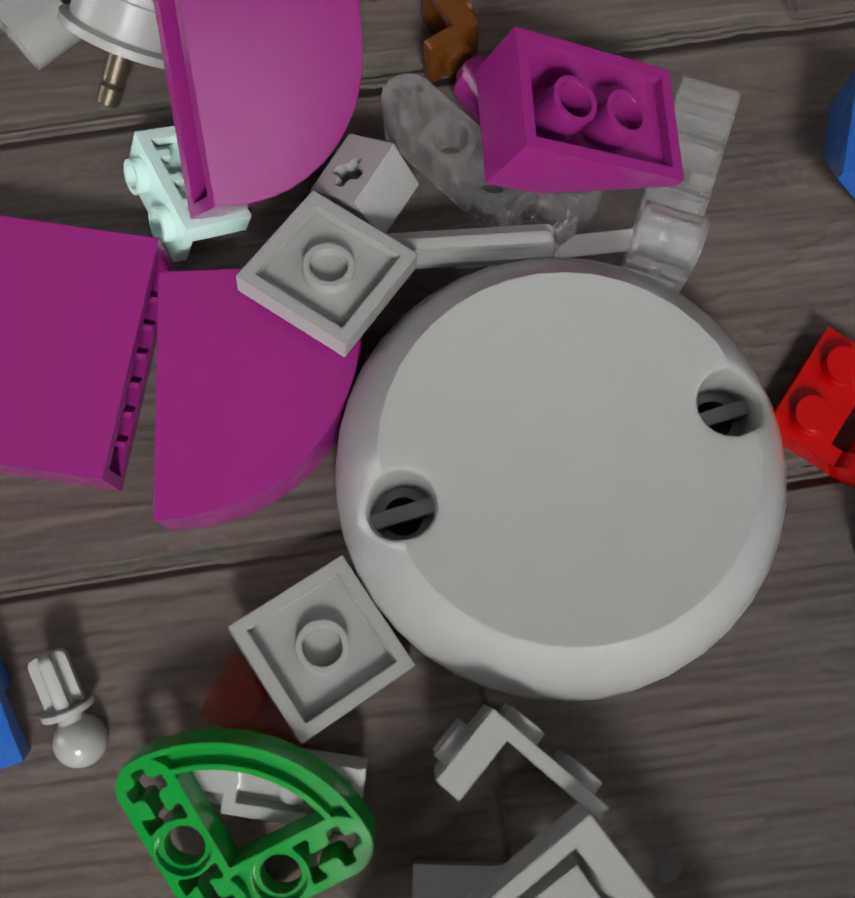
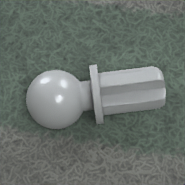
(79, 736)

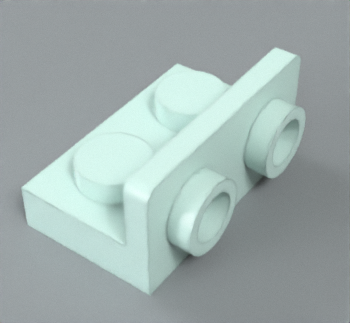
(158, 179)

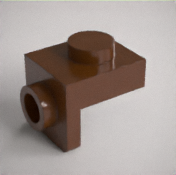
(453, 38)

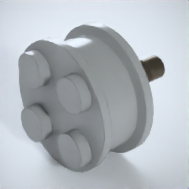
(124, 30)

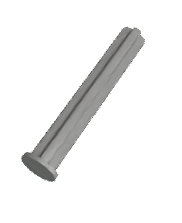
(479, 245)

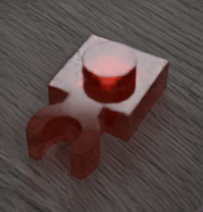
(243, 703)

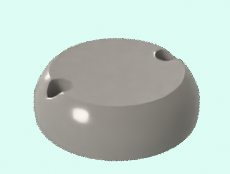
(566, 479)

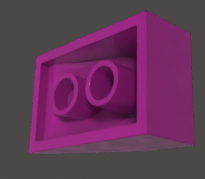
(574, 118)

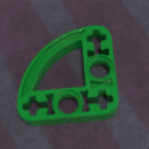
(243, 869)

